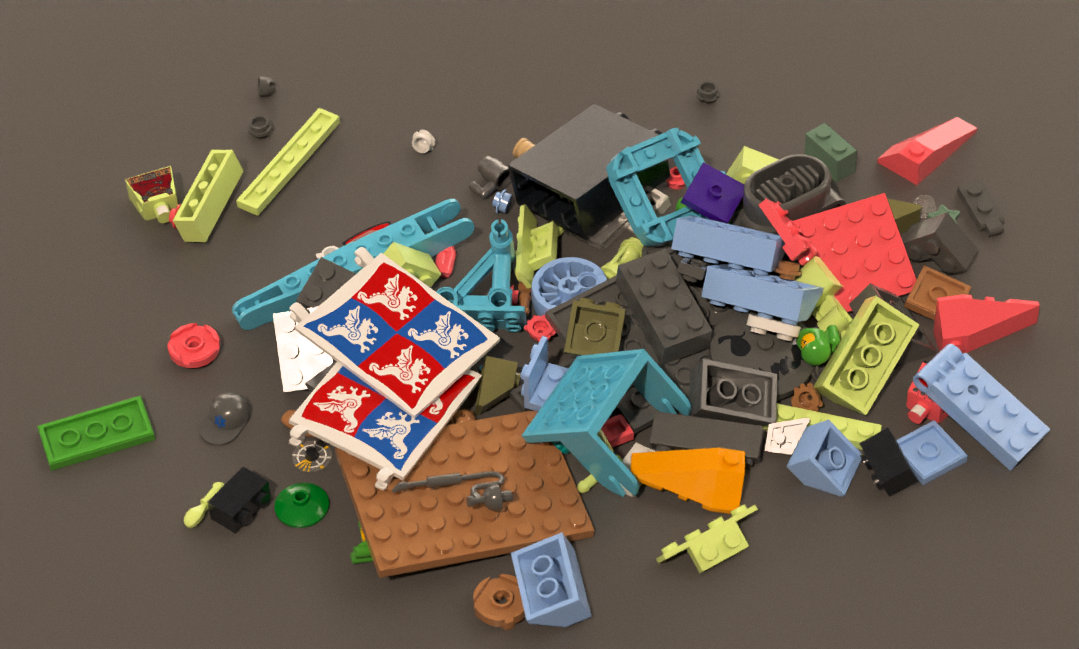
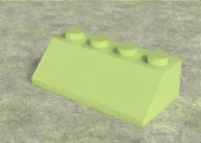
(866, 355)

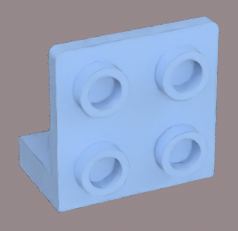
(539, 376)

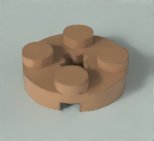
(497, 614)

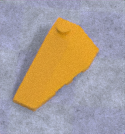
(702, 475)

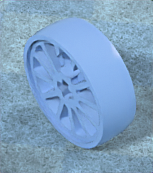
(575, 276)

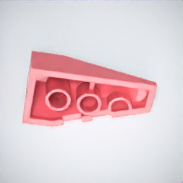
(926, 151)
(977, 322)

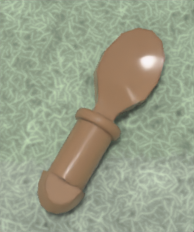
(524, 297)

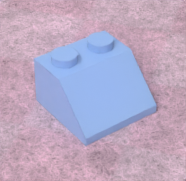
(825, 459)

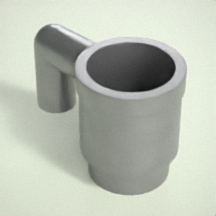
(495, 173)

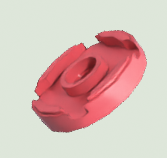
(193, 345)

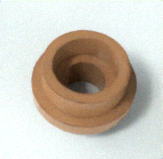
(788, 270)

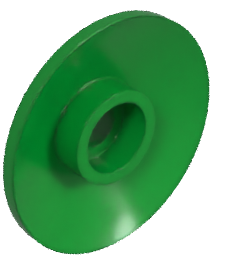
(303, 513)

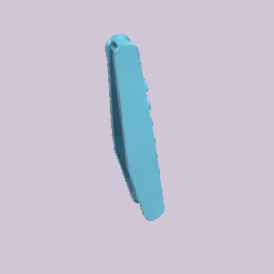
(279, 296)

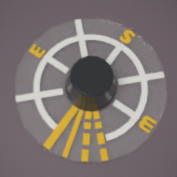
(311, 456)

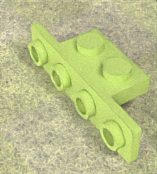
(534, 247)
(715, 544)

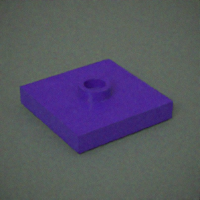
(713, 194)

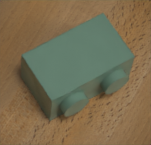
(832, 151)

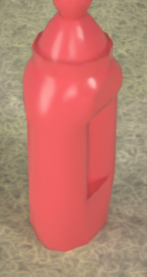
(445, 261)

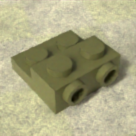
(594, 328)

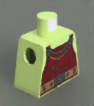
(153, 194)

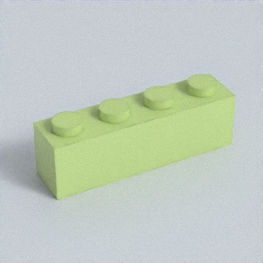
(208, 196)

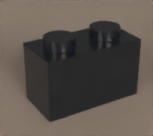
(888, 462)
(239, 500)

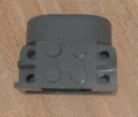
(795, 181)

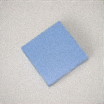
(931, 452)

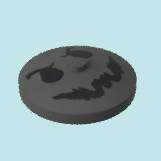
(737, 345)

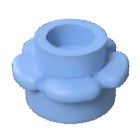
(502, 201)

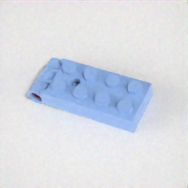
(981, 405)

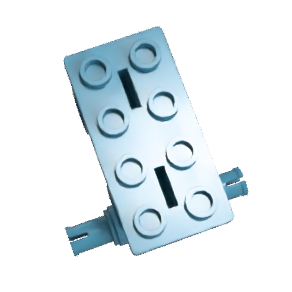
(496, 308)

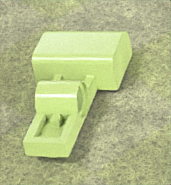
(828, 309)

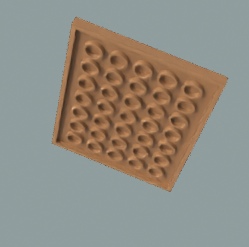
(437, 528)

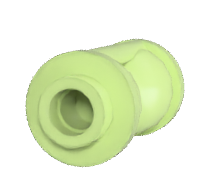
(628, 251)

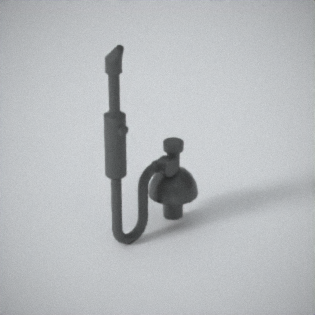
(491, 497)

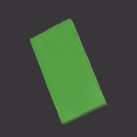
(96, 433)

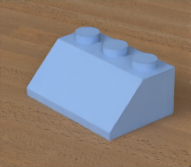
(551, 583)

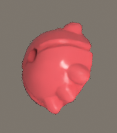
(539, 327)

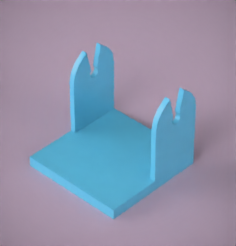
(588, 398)

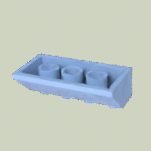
(728, 243)
(761, 293)

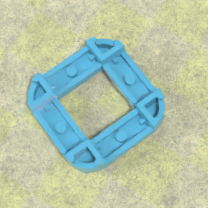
(630, 193)

